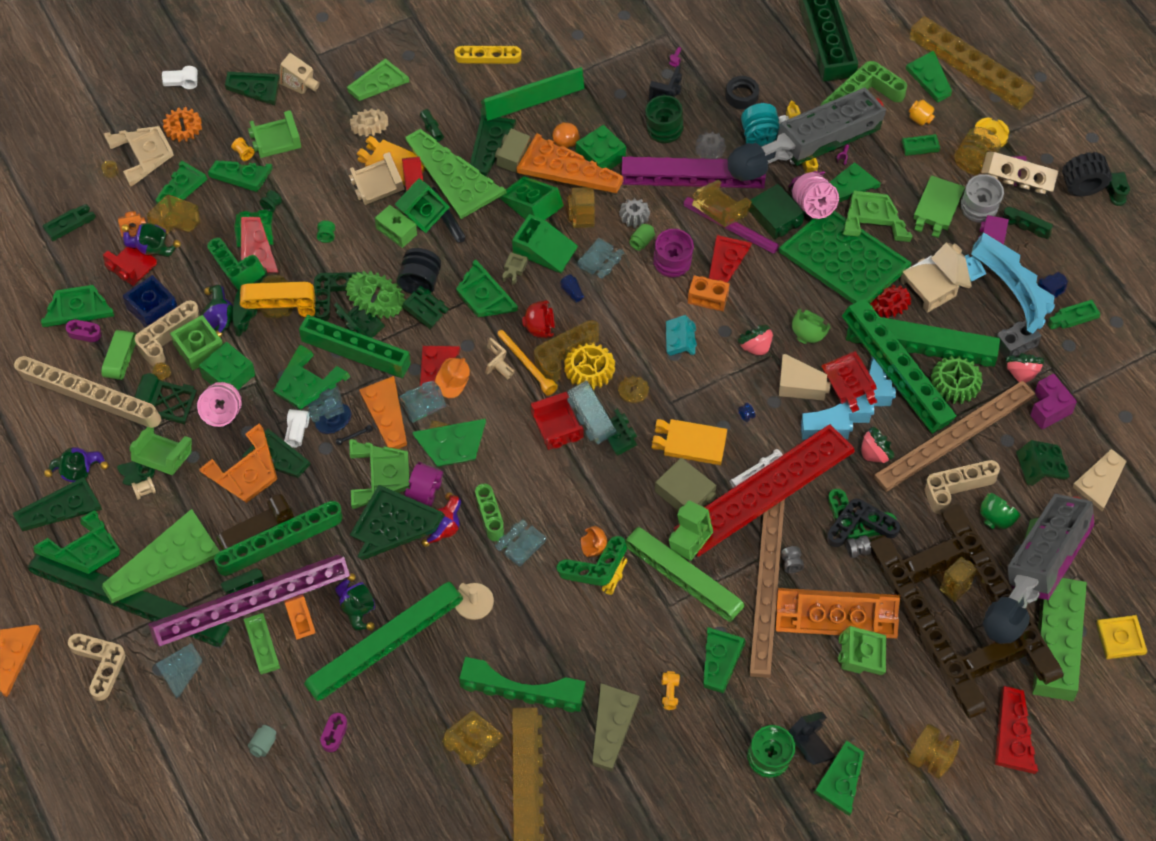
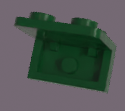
(359, 321)
(1042, 460)

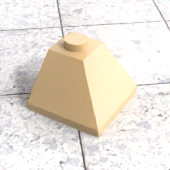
(953, 264)

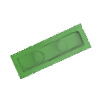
(261, 643)

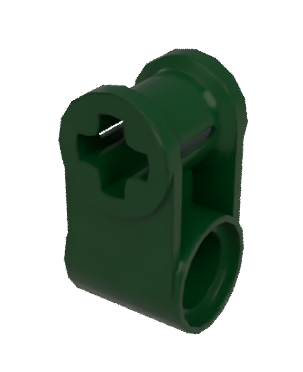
(1118, 188)

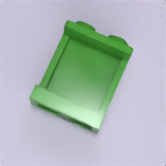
(275, 136)
(159, 451)

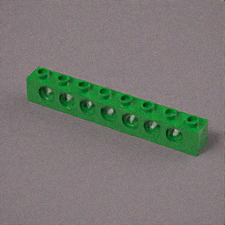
(899, 366)

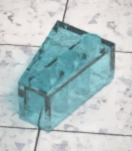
(591, 412)

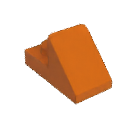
(299, 616)

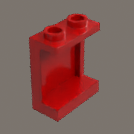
(556, 421)

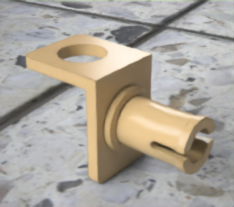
(498, 363)

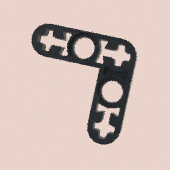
(862, 517)

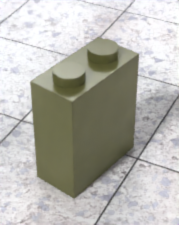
(685, 483)

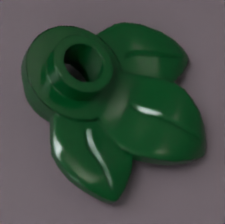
(133, 472)

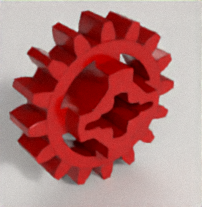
(891, 301)

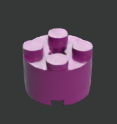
(424, 483)

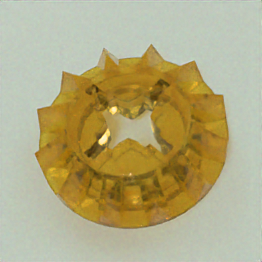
(638, 394)

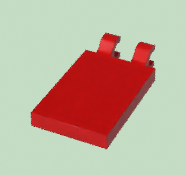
(850, 380)

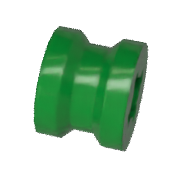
(325, 231)

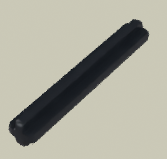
(452, 224)

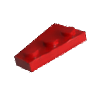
(727, 257)

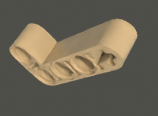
(159, 332)
(984, 474)

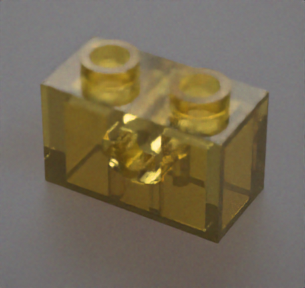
(958, 579)

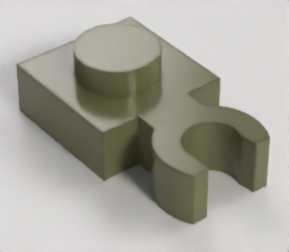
(514, 265)

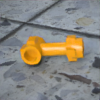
(670, 679)

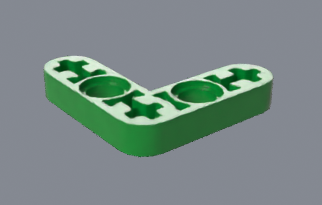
(833, 503)
(595, 569)

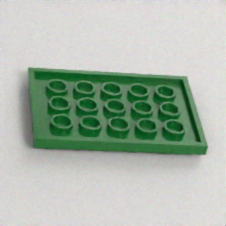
(847, 264)

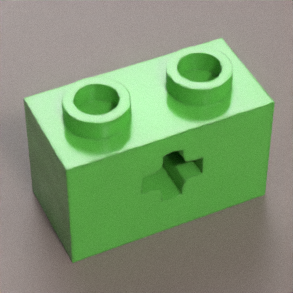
(396, 226)

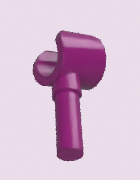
(675, 60)
(843, 155)

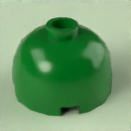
(997, 512)

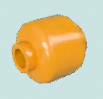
(921, 112)

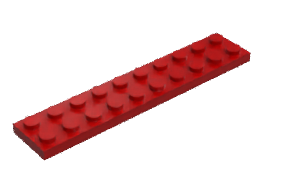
(775, 483)

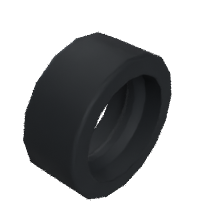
(742, 82)

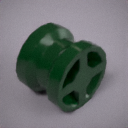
(270, 201)

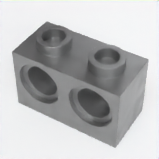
(1018, 342)

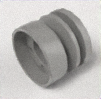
(982, 197)

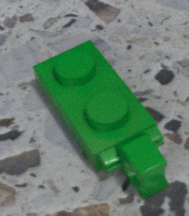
(1074, 315)

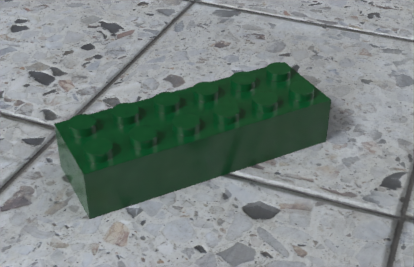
(829, 38)

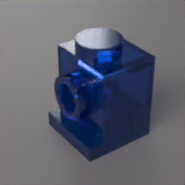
(1054, 284)

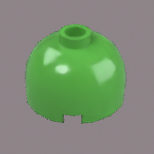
(809, 327)

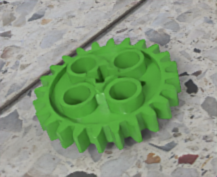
(362, 288)

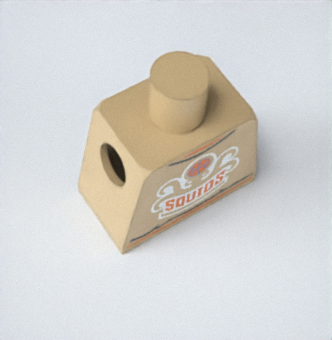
(297, 75)

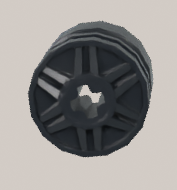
(418, 269)

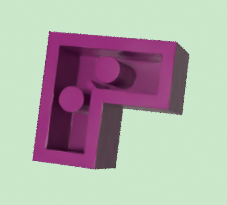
(1054, 402)

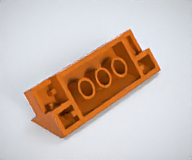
(835, 611)

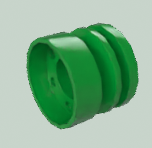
(773, 740)

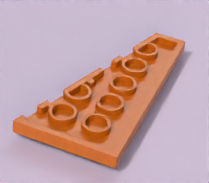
(561, 164)

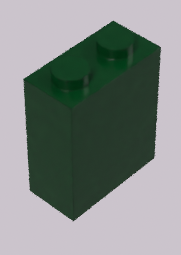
(776, 211)

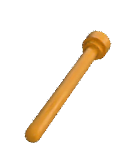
(547, 385)

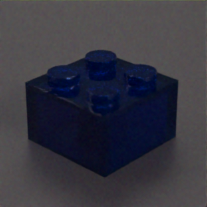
(149, 301)

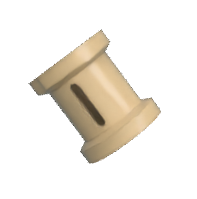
(143, 488)

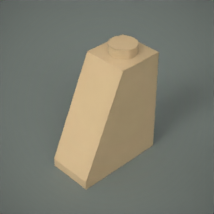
(802, 380)

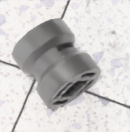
(858, 546)
(791, 556)

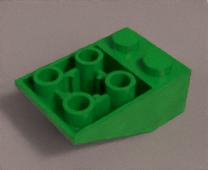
(543, 244)

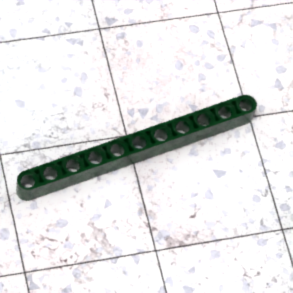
(140, 604)

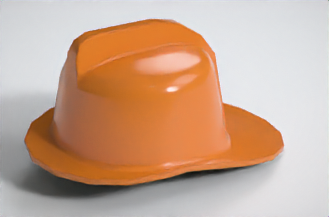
(452, 377)

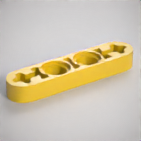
(488, 58)

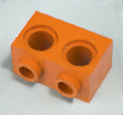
(708, 293)

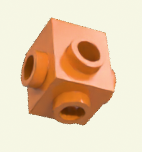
(131, 217)

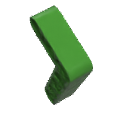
(873, 76)

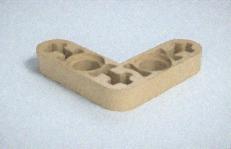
(106, 659)

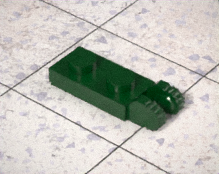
(68, 222)
(1028, 222)

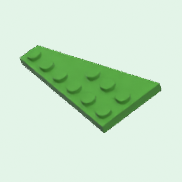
(172, 553)

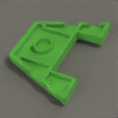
(874, 209)
(388, 469)

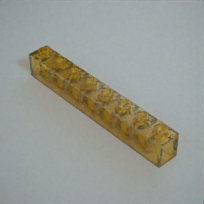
(972, 62)

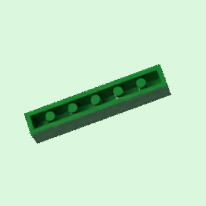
(355, 346)

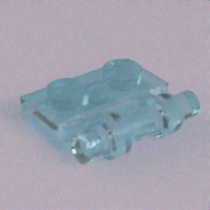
(596, 255)
(331, 404)
(524, 546)

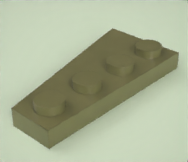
(613, 721)

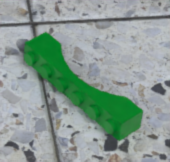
(564, 693)

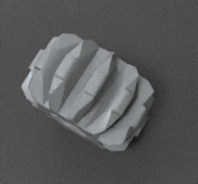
(634, 212)

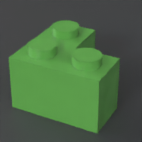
(693, 530)

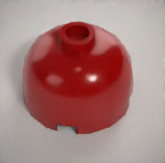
(539, 319)

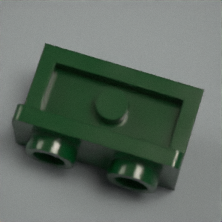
(624, 438)
(242, 581)

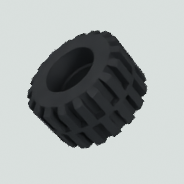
(1087, 174)

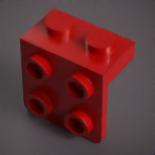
(129, 264)

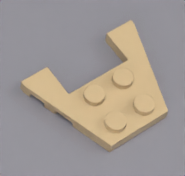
(148, 147)

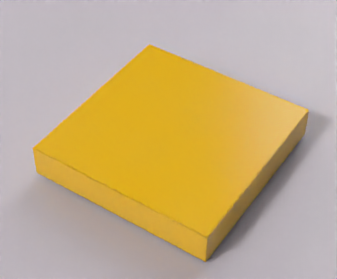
(1121, 637)

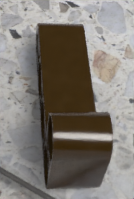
(278, 512)

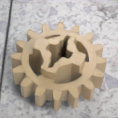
(369, 122)

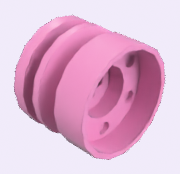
(815, 195)
(211, 411)

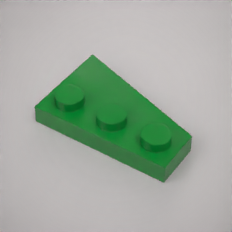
(930, 76)
(245, 176)
(853, 179)
(183, 182)
(721, 658)
(841, 778)

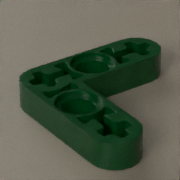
(329, 286)

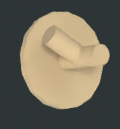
(476, 601)

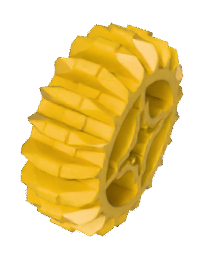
(592, 359)

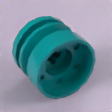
(760, 124)

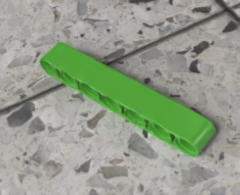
(684, 574)

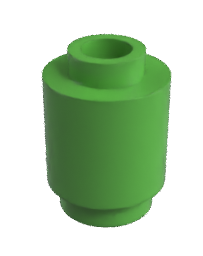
(642, 236)

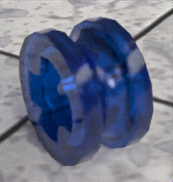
(746, 412)

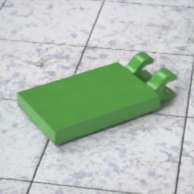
(938, 205)

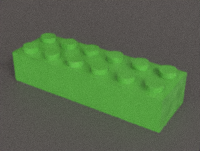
(1062, 630)

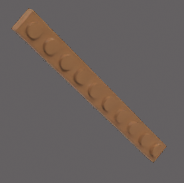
(954, 436)
(767, 592)

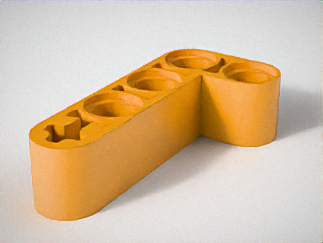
(279, 296)

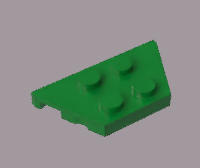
(483, 293)
(76, 304)
(452, 443)

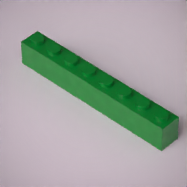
(941, 342)

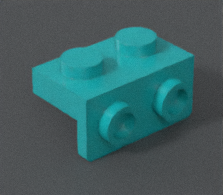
(680, 335)

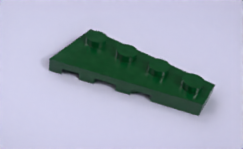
(488, 140)
(60, 505)

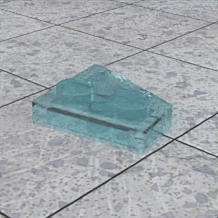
(180, 668)

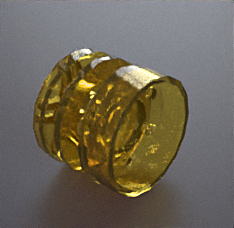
(973, 149)
(934, 751)

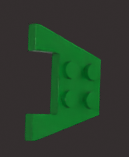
(302, 387)
(87, 551)

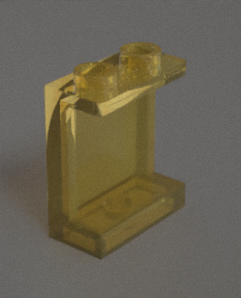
(719, 205)

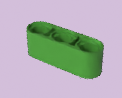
(119, 355)
(487, 504)

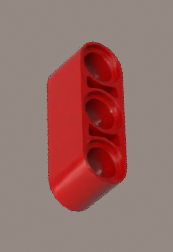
(412, 170)

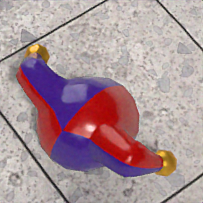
(450, 522)

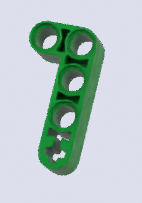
(239, 273)

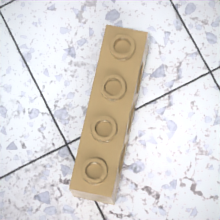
(1045, 176)

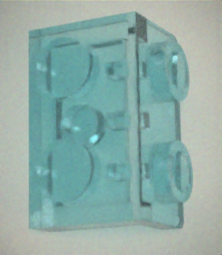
(423, 400)

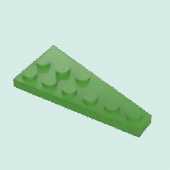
(457, 179)

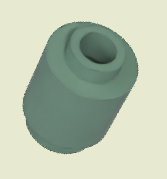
(262, 741)

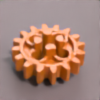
(191, 122)

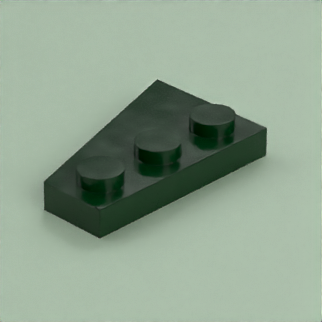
(254, 85)

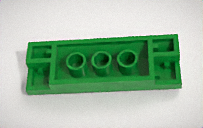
(533, 94)

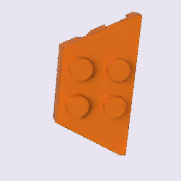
(14, 649)

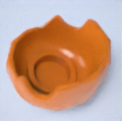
(566, 135)
(593, 542)

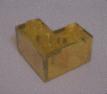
(582, 207)
(173, 213)

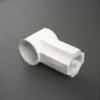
(186, 77)
(297, 422)

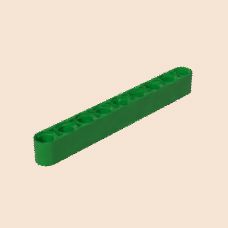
(383, 641)

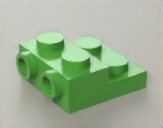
(862, 651)

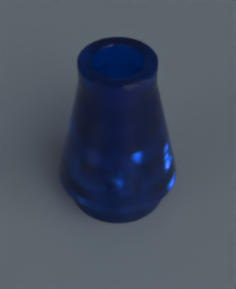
(572, 288)

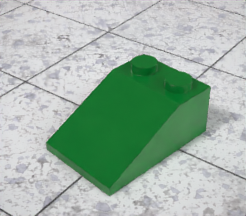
(533, 198)

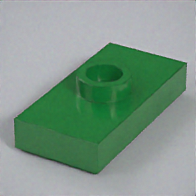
(920, 145)

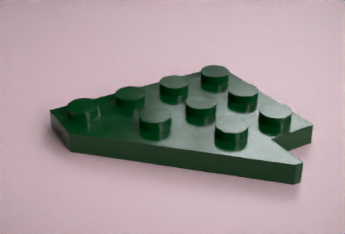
(392, 522)

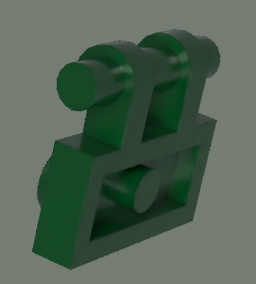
(422, 310)

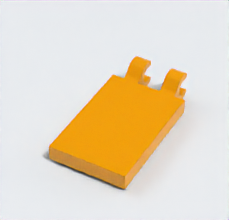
(382, 148)
(690, 441)

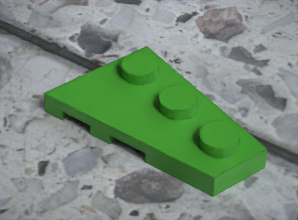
(377, 80)

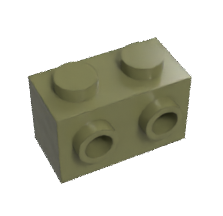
(512, 150)

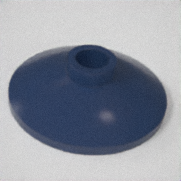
(334, 423)

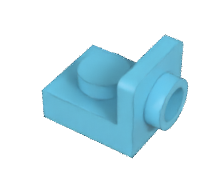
(974, 267)

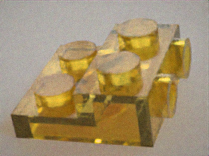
(472, 738)

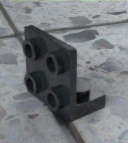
(660, 89)
(808, 741)

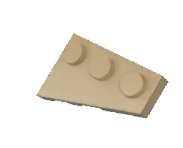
(1100, 479)

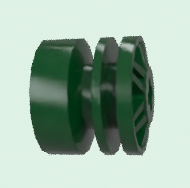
(664, 119)

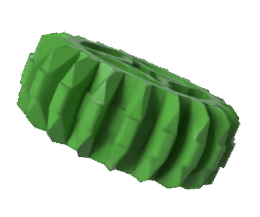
(967, 376)

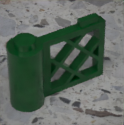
(150, 390)

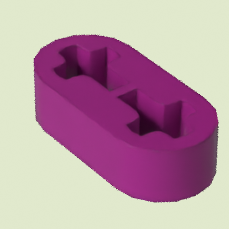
(83, 330)
(329, 731)

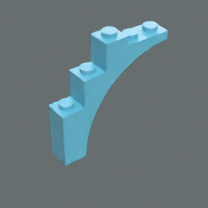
(1005, 263)
(841, 415)

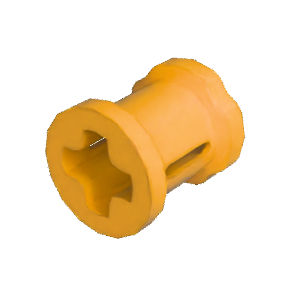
(242, 149)

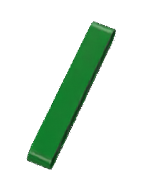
(272, 545)

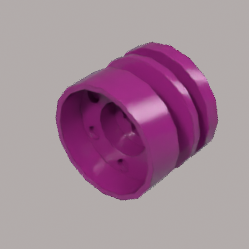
(673, 252)

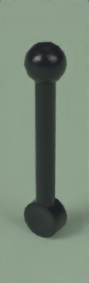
(339, 441)

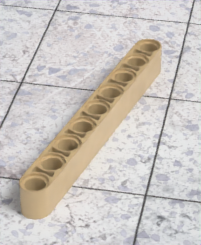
(88, 391)

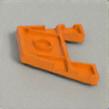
(248, 475)

